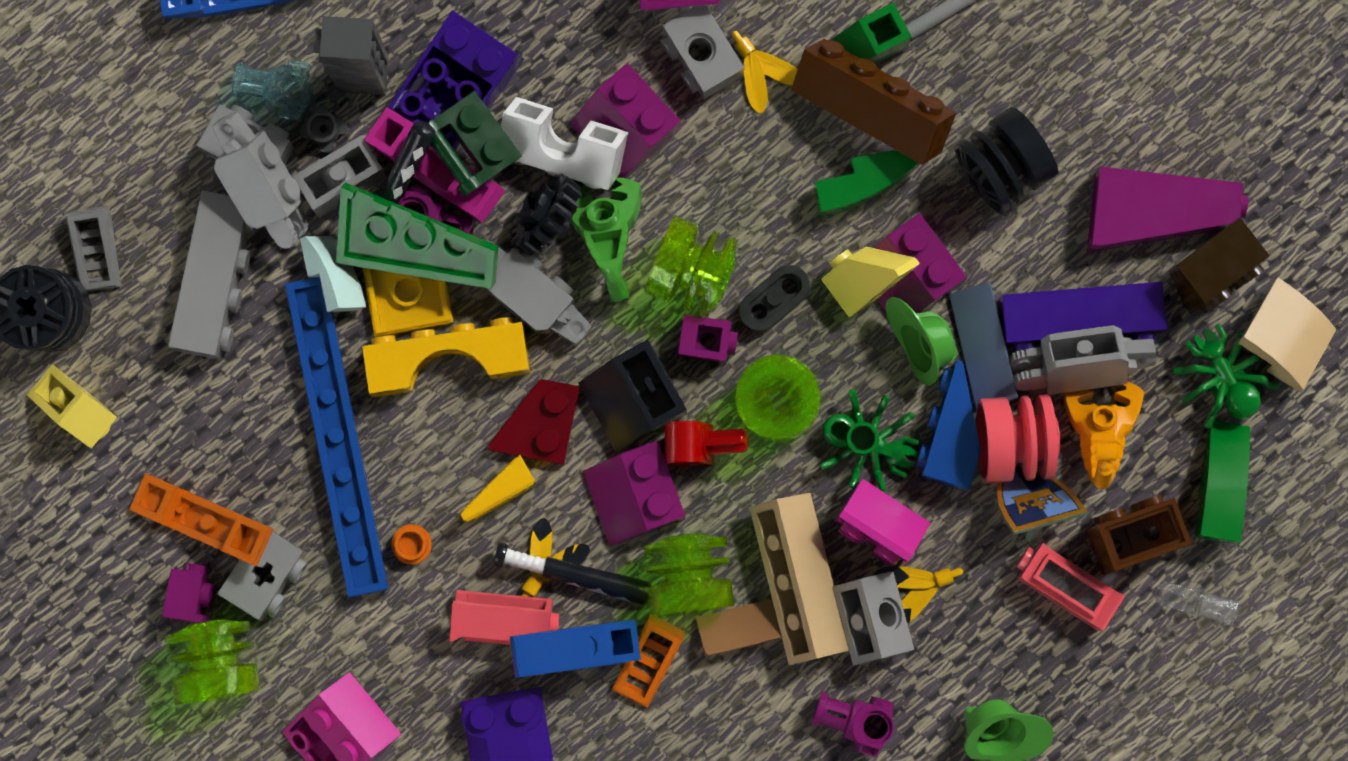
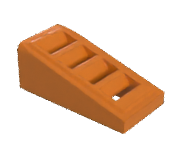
(665, 630)

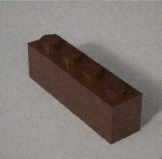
(873, 101)

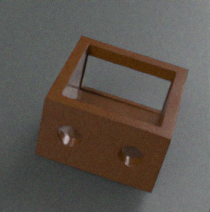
(1129, 532)

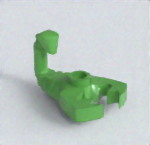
(606, 230)

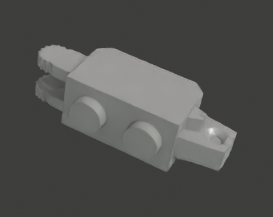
(259, 181)
(536, 299)
(1082, 360)

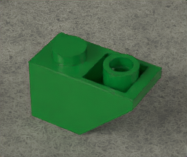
(876, 35)

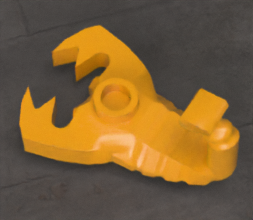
(1103, 429)

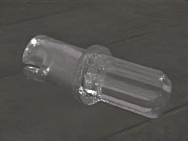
(1197, 602)

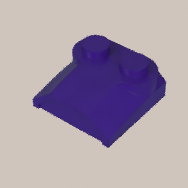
(507, 727)

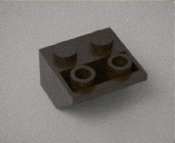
(1223, 261)

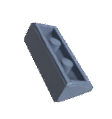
(983, 343)

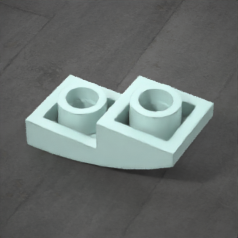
(338, 281)

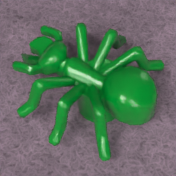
(1229, 382)
(863, 439)

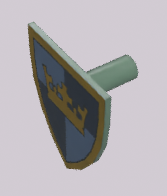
(1036, 504)

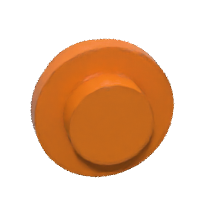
(411, 544)

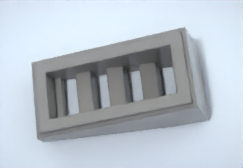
(108, 246)

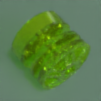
(691, 266)
(769, 376)
(688, 575)
(212, 662)

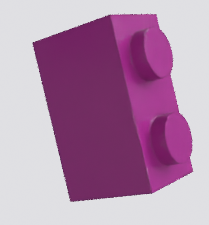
(634, 107)
(937, 270)
(634, 493)

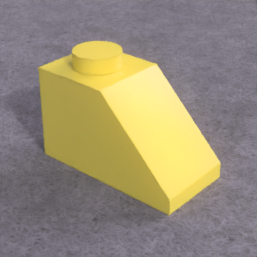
(865, 276)
(71, 406)

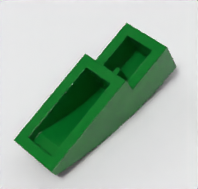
(869, 178)
(1224, 483)

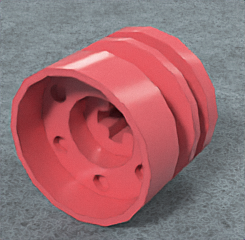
(1022, 438)

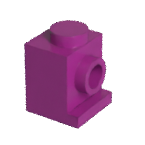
(695, 327)
(188, 593)

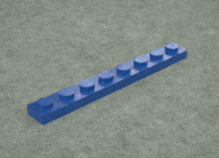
(337, 439)

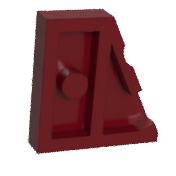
(540, 424)

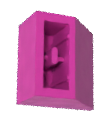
(882, 524)
(341, 725)

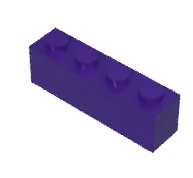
(1034, 315)

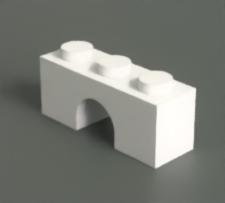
(592, 160)

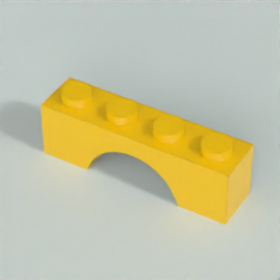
(395, 364)

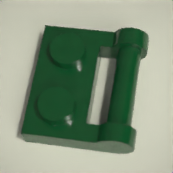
(479, 137)

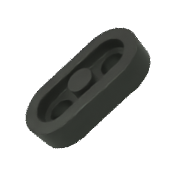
(774, 299)

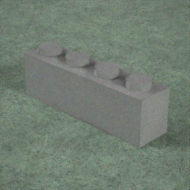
(211, 279)

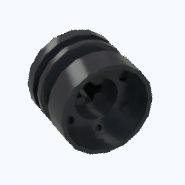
(1012, 156)
(60, 305)

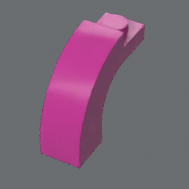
(387, 139)

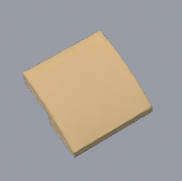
(1288, 334)

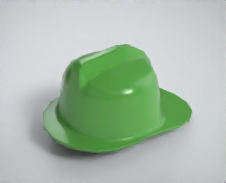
(924, 339)
(1004, 734)

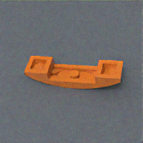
(201, 519)

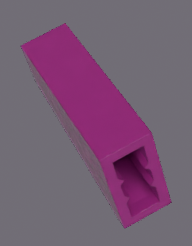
(1153, 206)

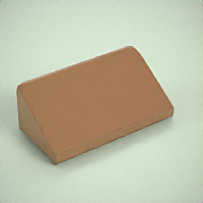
(738, 627)

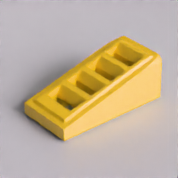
(506, 486)

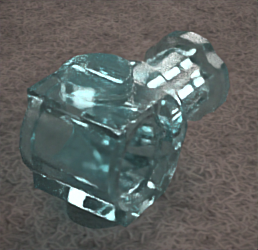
(272, 86)

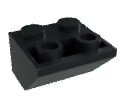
(632, 396)

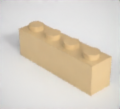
(799, 578)

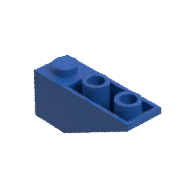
(954, 442)
(575, 648)

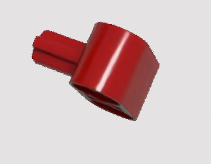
(698, 443)

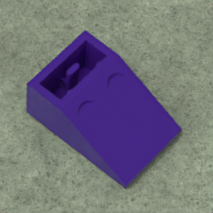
(451, 68)

